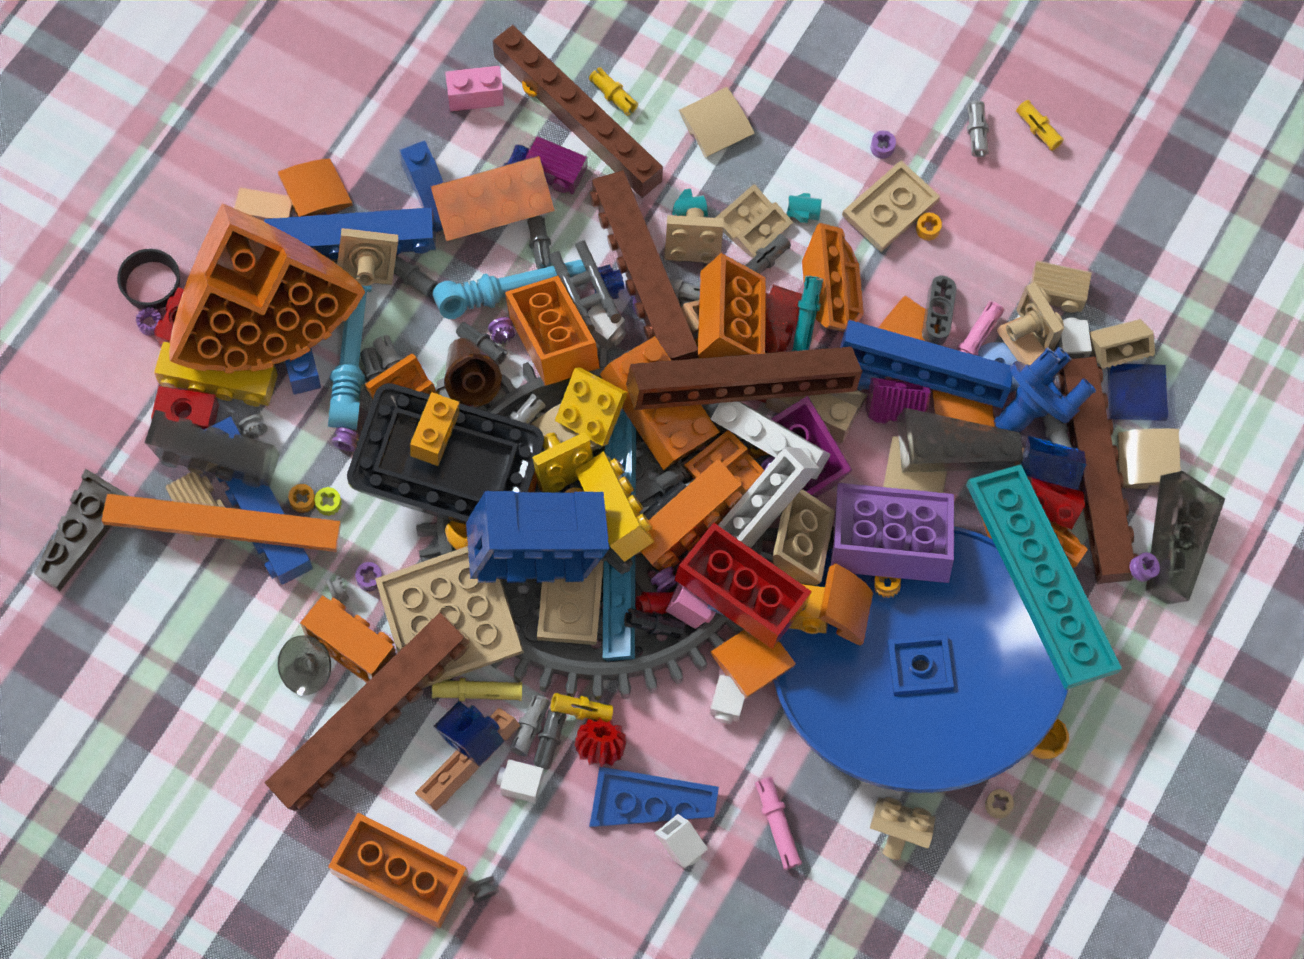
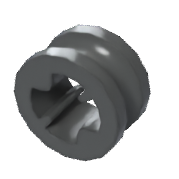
(483, 889)

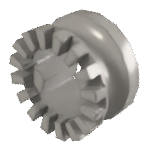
(253, 426)
(336, 590)

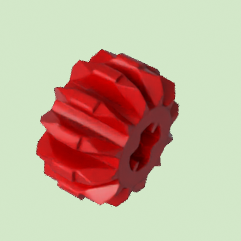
(600, 742)

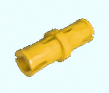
(613, 91)
(1029, 113)
(563, 703)

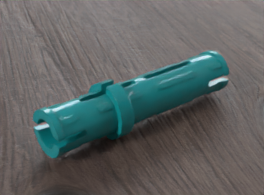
(808, 310)

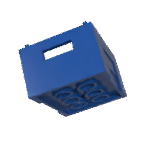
(536, 536)

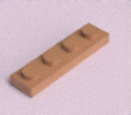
(458, 768)

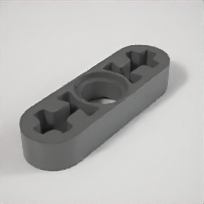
(946, 303)

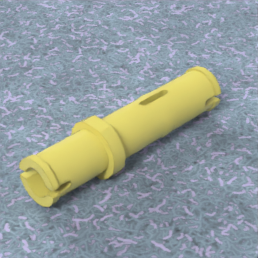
(477, 690)

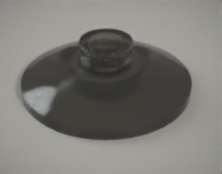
(294, 668)

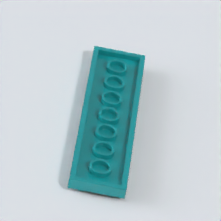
(1043, 577)

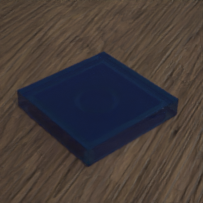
(1137, 392)

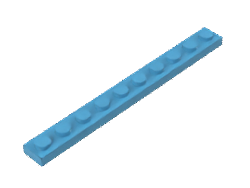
(617, 587)

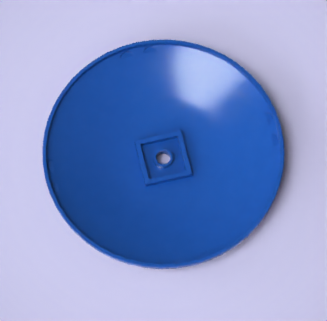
(939, 728)

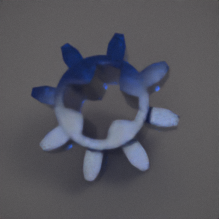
(612, 279)

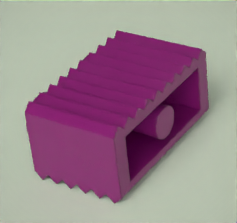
(560, 165)
(890, 397)

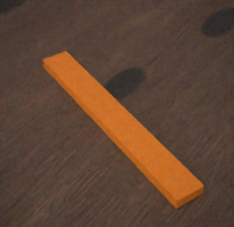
(221, 522)

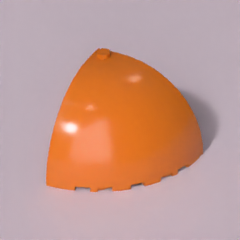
(260, 298)

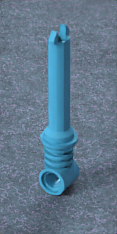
(490, 289)
(347, 376)

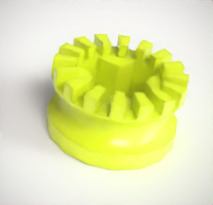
(326, 509)

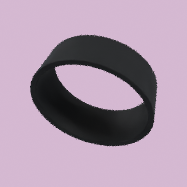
(141, 257)

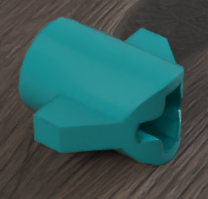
(687, 201)
(804, 207)

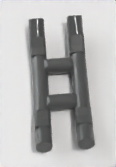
(591, 274)

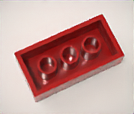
(742, 585)

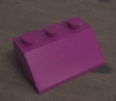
(807, 423)

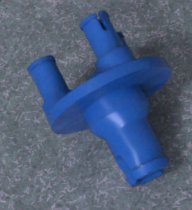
(1039, 395)

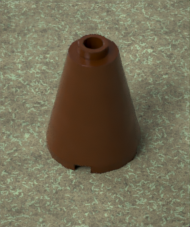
(471, 374)

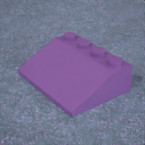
(894, 532)

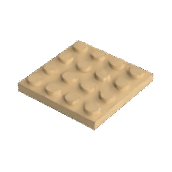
(444, 586)

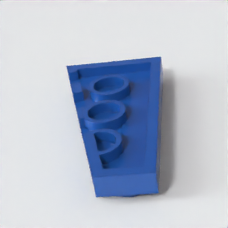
(642, 798)

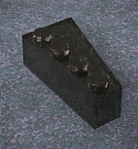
(950, 444)
(211, 451)
(1181, 534)

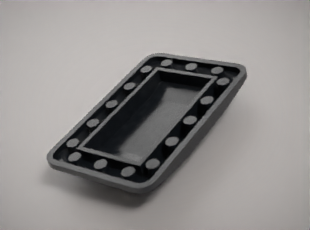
(480, 456)

